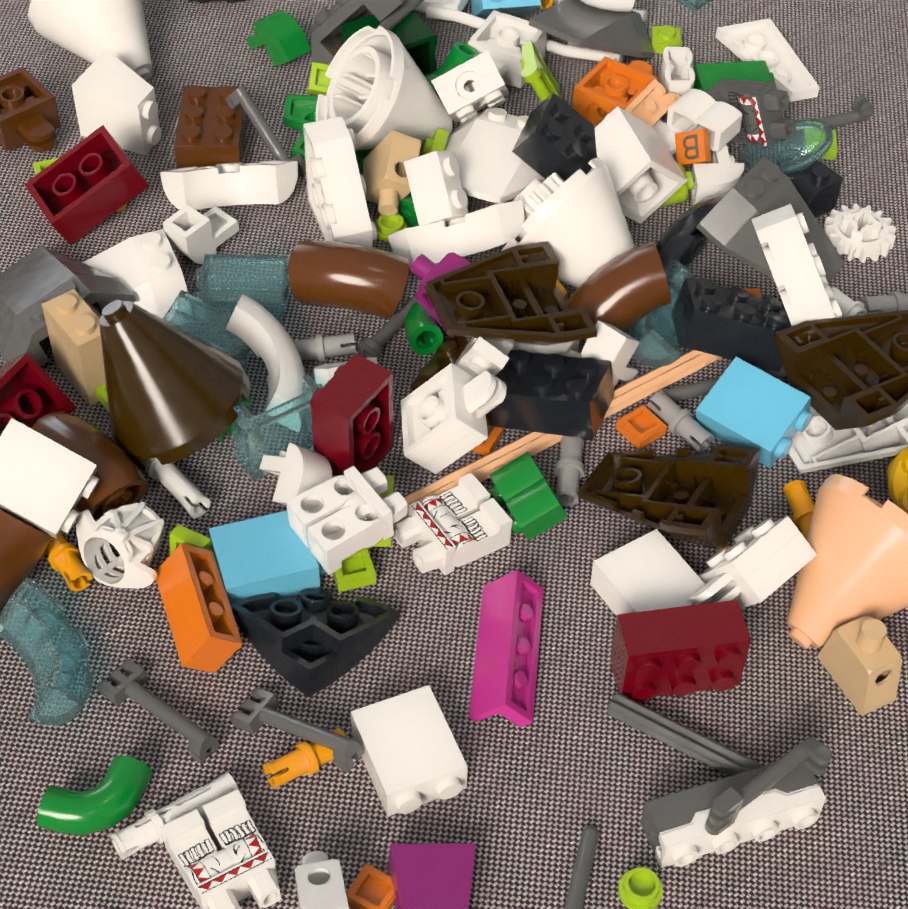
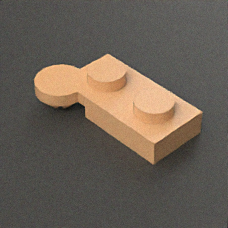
(652, 103)

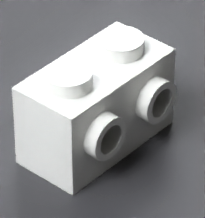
(436, 187)

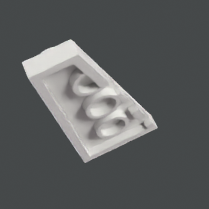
(763, 41)

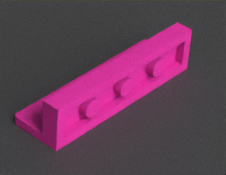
(507, 650)

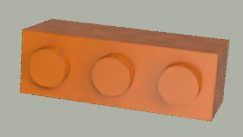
(198, 608)

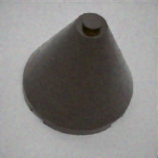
(165, 385)

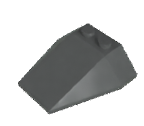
(596, 28)
(327, 29)
(755, 194)
(38, 279)

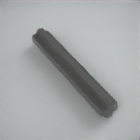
(680, 736)

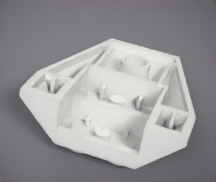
(486, 156)
(146, 268)
(826, 448)

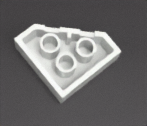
(335, 183)
(795, 266)

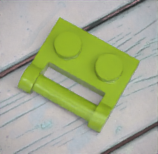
(537, 72)

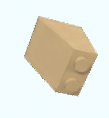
(76, 342)

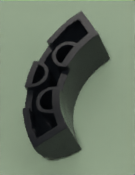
(682, 238)

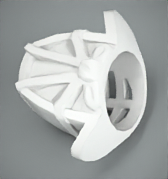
(135, 535)

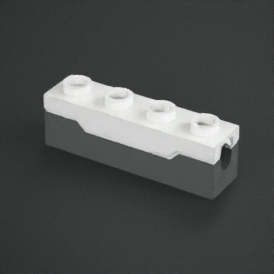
(678, 820)

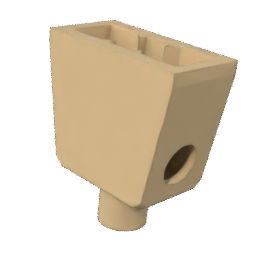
(386, 172)
(863, 663)

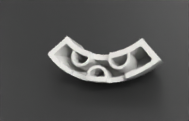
(230, 184)
(463, 235)
(275, 346)

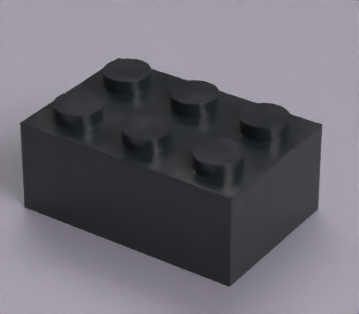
(556, 140)
(729, 322)
(554, 394)

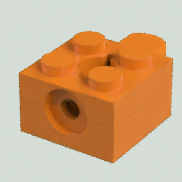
(610, 86)

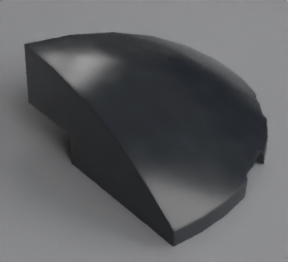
(313, 636)

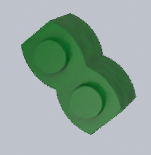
(528, 497)

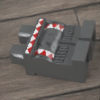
(760, 109)

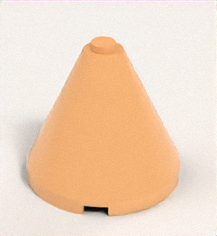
(857, 562)

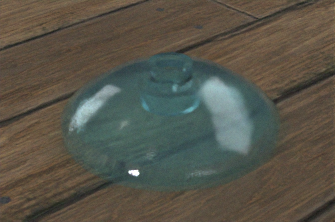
(795, 154)

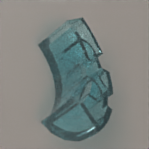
(657, 330)
(52, 652)

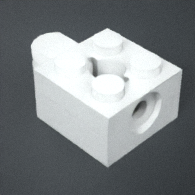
(503, 39)
(471, 88)
(448, 416)
(755, 564)

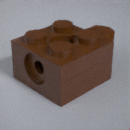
(27, 112)

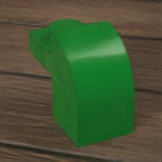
(280, 36)

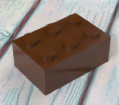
(209, 128)

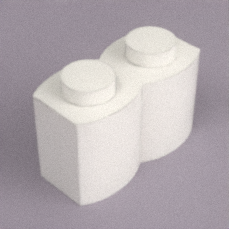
(677, 70)
(700, 111)

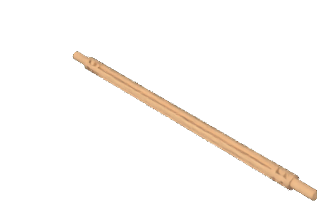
(537, 442)

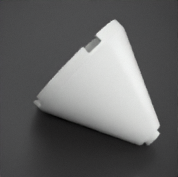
(96, 27)
(380, 91)
(580, 224)

